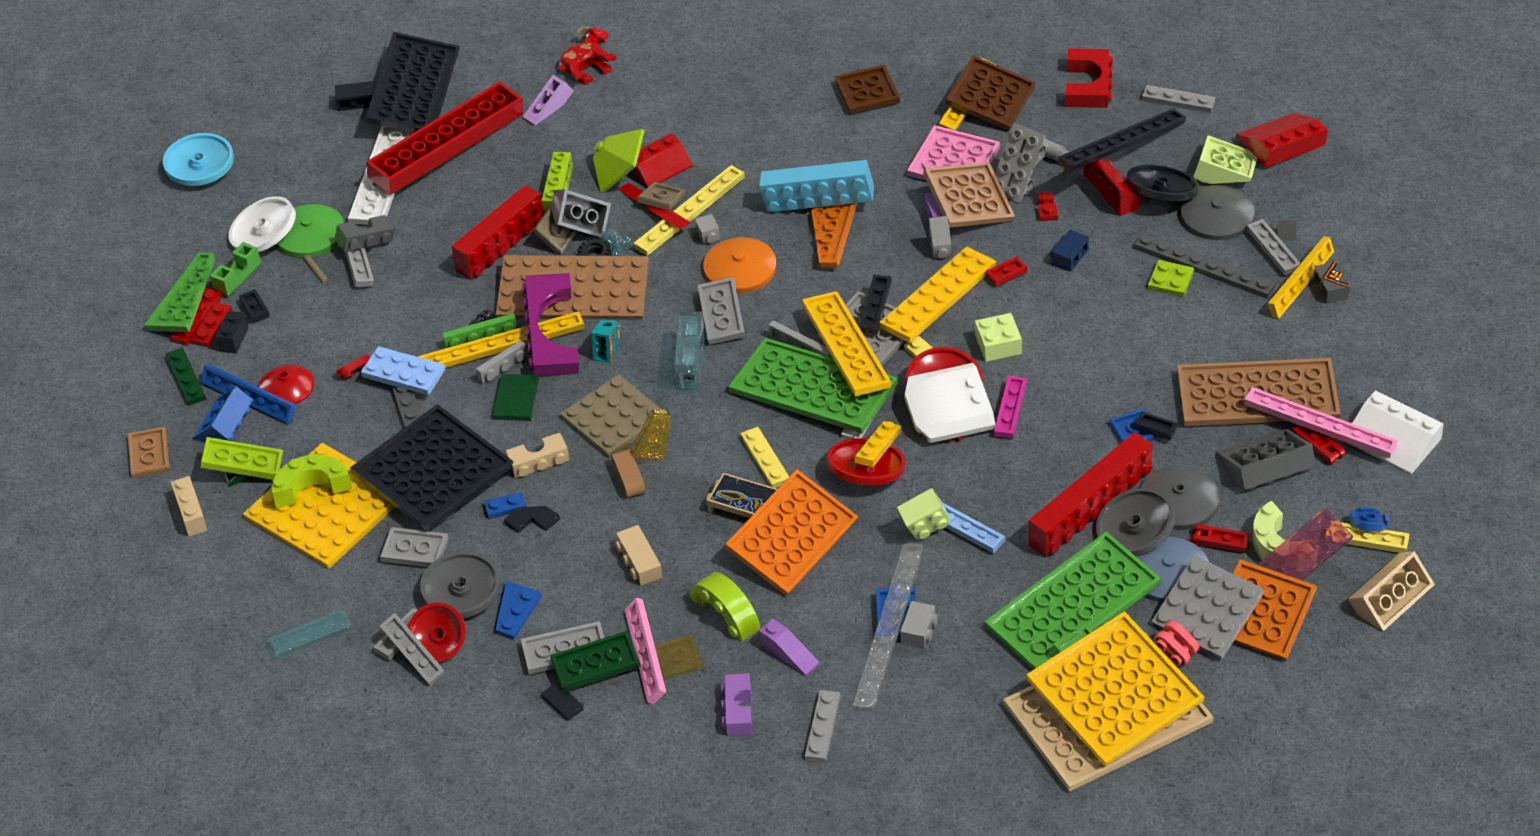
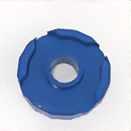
(1369, 519)

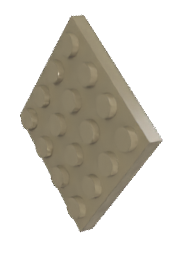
(610, 415)

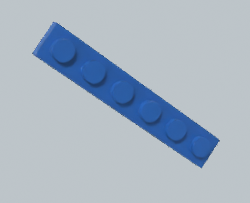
(261, 398)

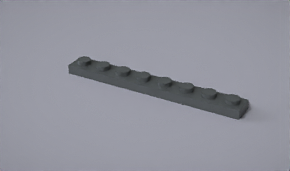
(1205, 265)

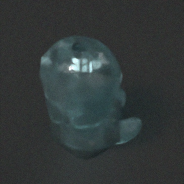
(617, 243)

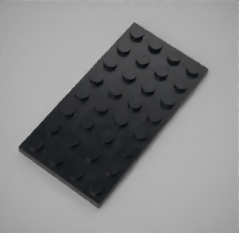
(412, 83)

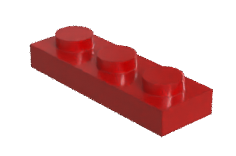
(210, 325)

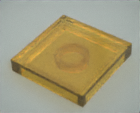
(678, 657)

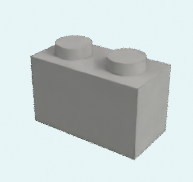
(918, 624)

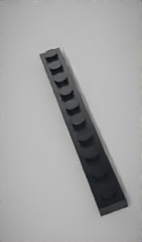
(1121, 139)

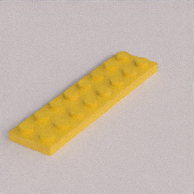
(937, 294)
(846, 343)

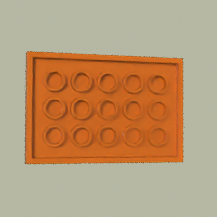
(791, 532)

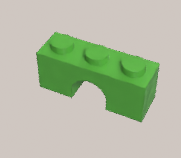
(245, 261)

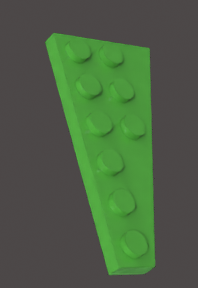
(181, 303)

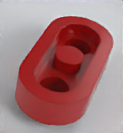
(347, 370)

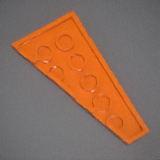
(831, 232)

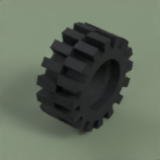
(594, 246)

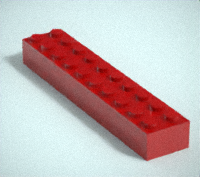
(444, 138)

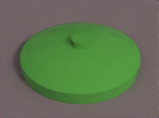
(312, 231)

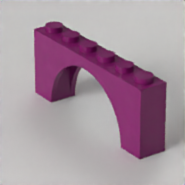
(547, 356)

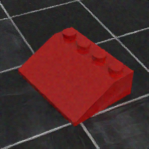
(1284, 138)

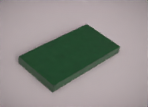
(595, 661)

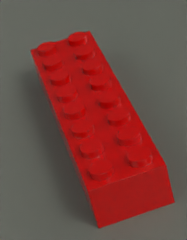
(1089, 495)

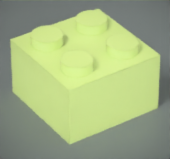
(998, 337)
(924, 514)

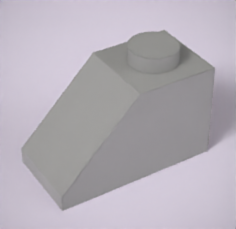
(940, 237)

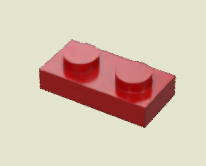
(1006, 271)

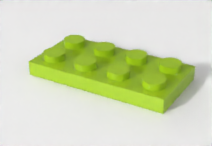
(241, 458)

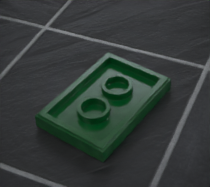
(516, 397)

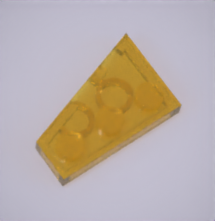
(653, 437)

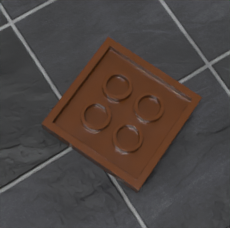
(867, 89)

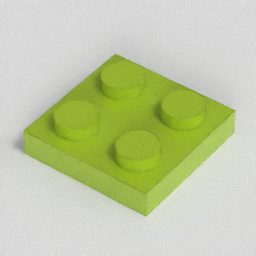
(1171, 278)

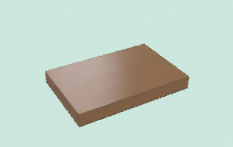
(148, 452)

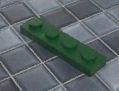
(185, 376)

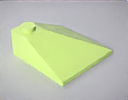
(1224, 163)

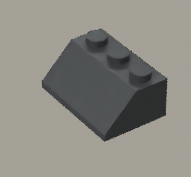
(580, 212)

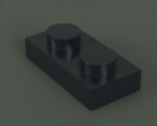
(254, 305)

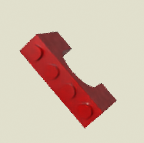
(1094, 93)

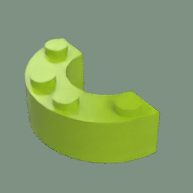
(309, 471)
(728, 601)

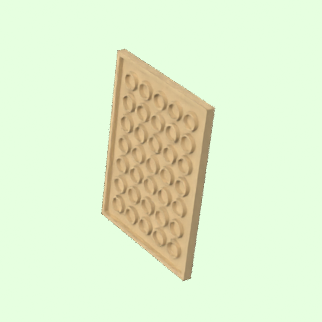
(1066, 751)

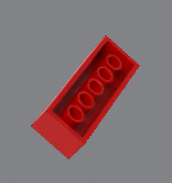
(497, 232)

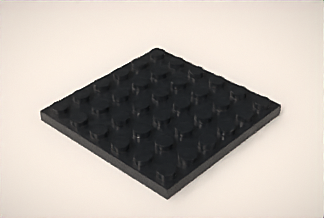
(432, 467)

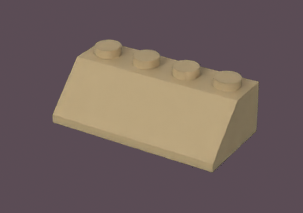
(1392, 590)

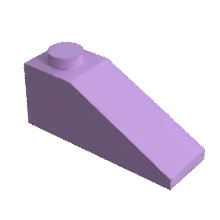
(549, 100)

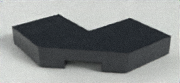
(539, 515)

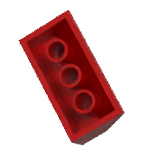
(1112, 186)

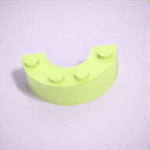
(1266, 524)

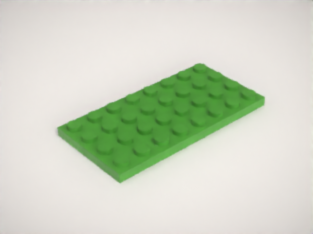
(806, 385)
(1081, 591)

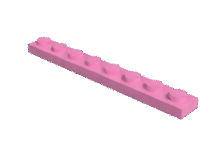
(1321, 422)

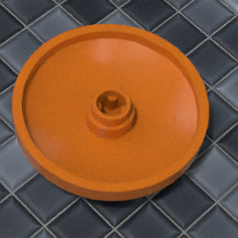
(743, 258)

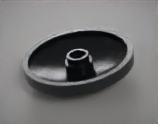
(1162, 182)

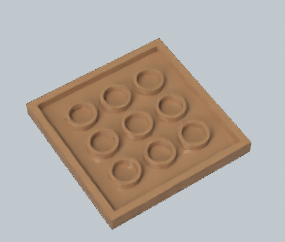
(969, 194)

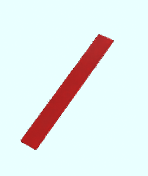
(670, 216)

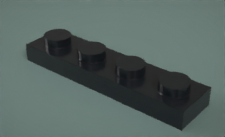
(875, 304)

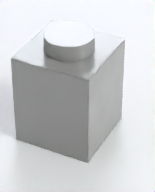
(707, 229)

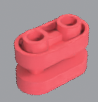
(1176, 643)

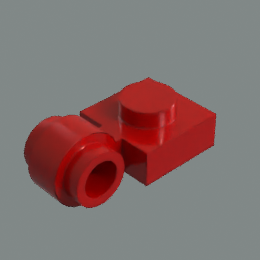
(1046, 207)

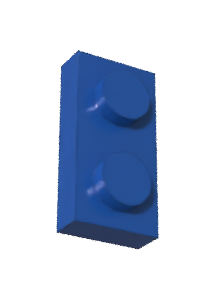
(504, 505)

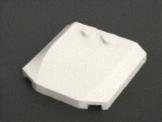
(949, 403)

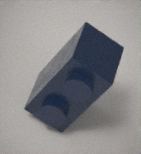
(1070, 250)

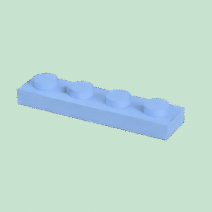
(974, 530)

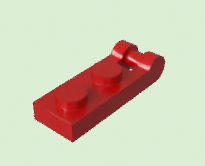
(1321, 444)
(1219, 538)

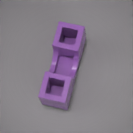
(738, 718)

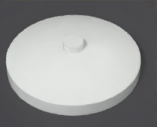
(263, 223)

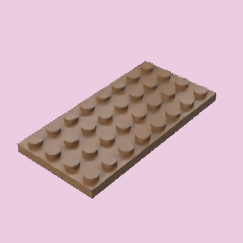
(599, 285)
(1218, 390)

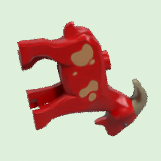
(586, 54)

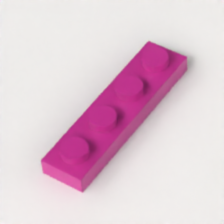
(1010, 407)

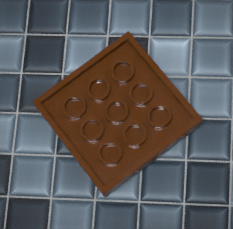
(990, 93)

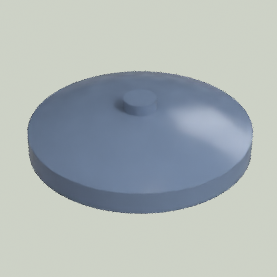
(1169, 563)

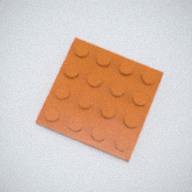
(1279, 612)

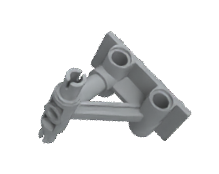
(1020, 156)

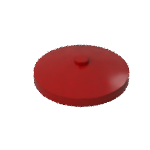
(938, 359)
(842, 464)

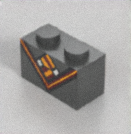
(1331, 282)

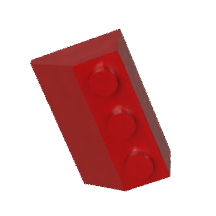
(661, 160)

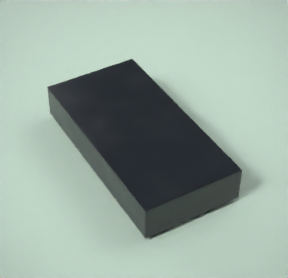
(1156, 426)
(562, 701)

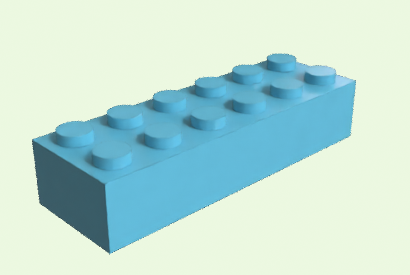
(817, 186)

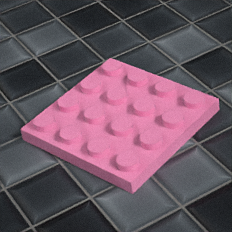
(951, 148)

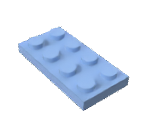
(403, 370)

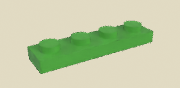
(479, 330)

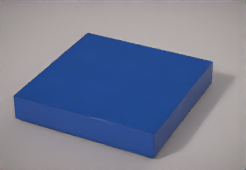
(1124, 426)

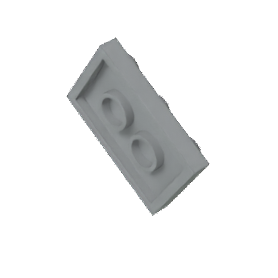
(413, 547)

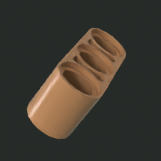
(628, 473)

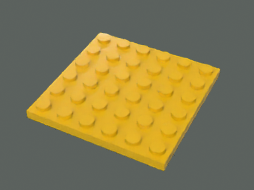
(322, 522)
(1115, 688)

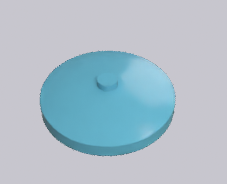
(198, 159)

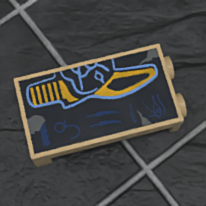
(738, 495)

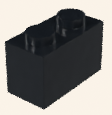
(232, 332)

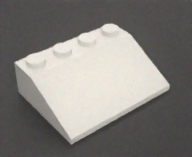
(1414, 430)

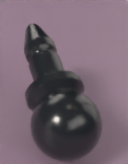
(483, 316)

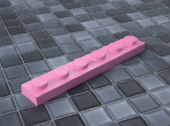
(645, 650)

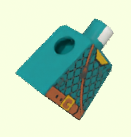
(605, 334)

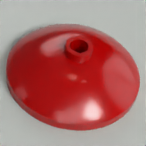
(288, 382)
(438, 618)

